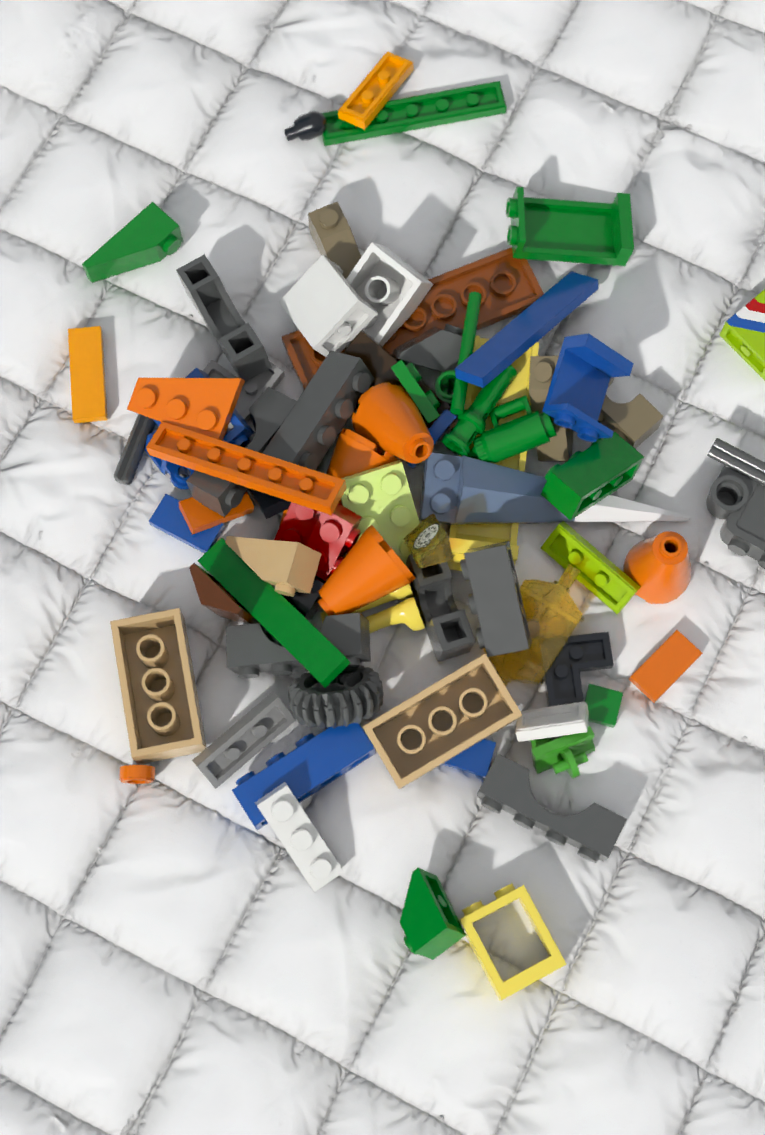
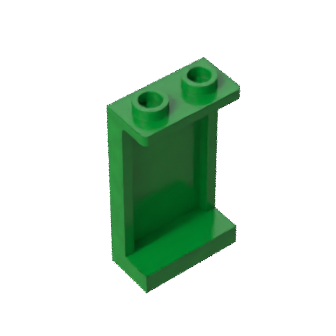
(570, 229)

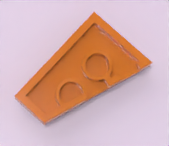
(190, 403)

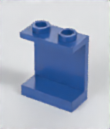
(581, 385)

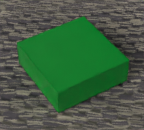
(603, 705)

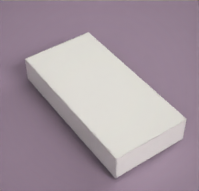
(552, 721)

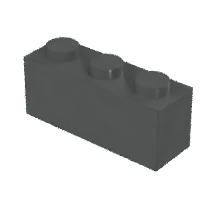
(496, 599)

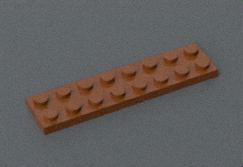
(505, 287)

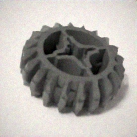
(346, 700)

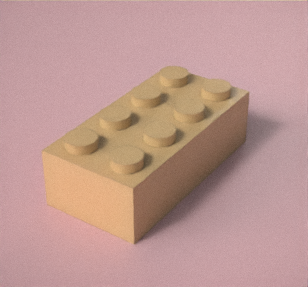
(158, 686)
(442, 721)

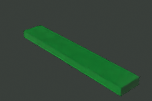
(421, 113)
(275, 614)

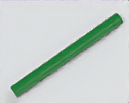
(466, 350)

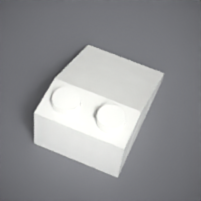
(389, 288)

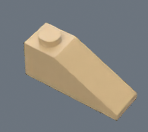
(281, 563)

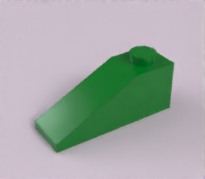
(138, 244)

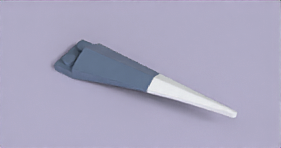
(486, 493)

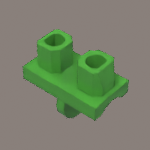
(562, 753)

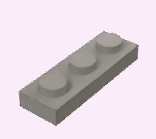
(244, 740)

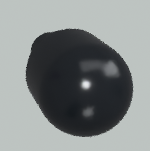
(307, 126)

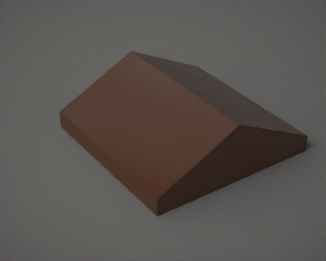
(217, 598)

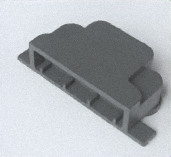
(739, 499)

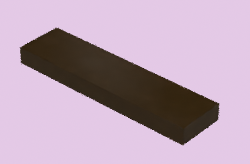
(379, 364)

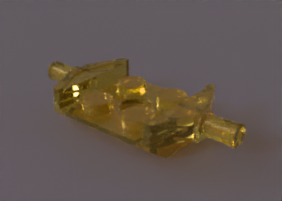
(557, 616)

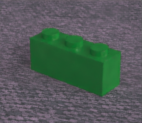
(591, 475)

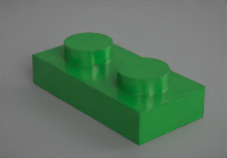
(426, 401)

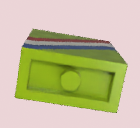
(747, 333)

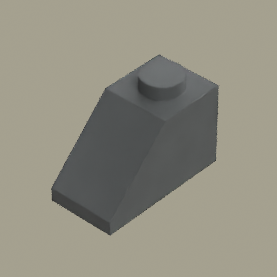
(433, 348)

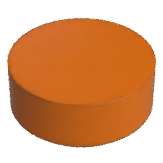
(137, 774)

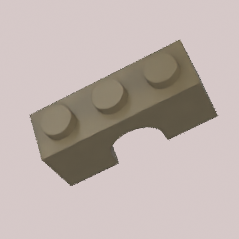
(630, 420)

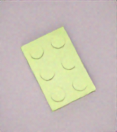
(384, 502)

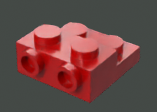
(322, 533)

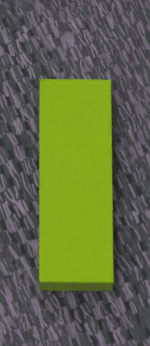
(597, 571)

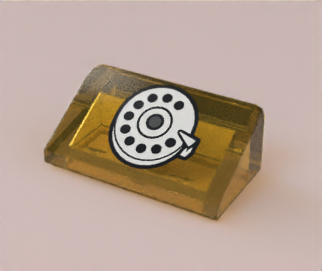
(429, 543)

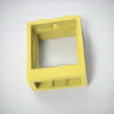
(530, 975)

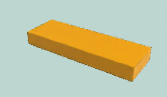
(375, 90)
(87, 374)

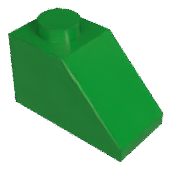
(429, 917)

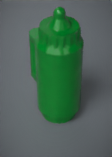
(514, 436)

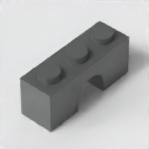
(444, 623)

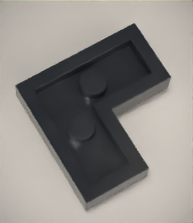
(578, 654)

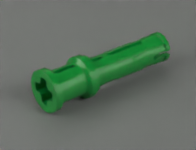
(473, 420)

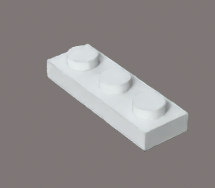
(299, 837)

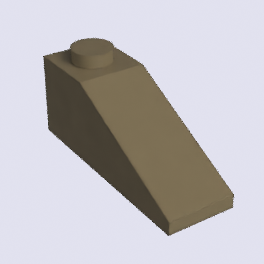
(334, 237)
(540, 378)

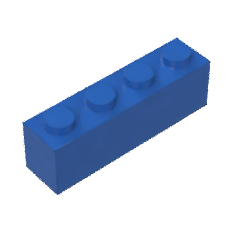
(307, 768)

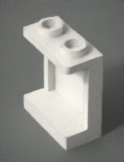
(326, 307)

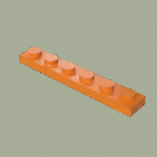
(247, 468)

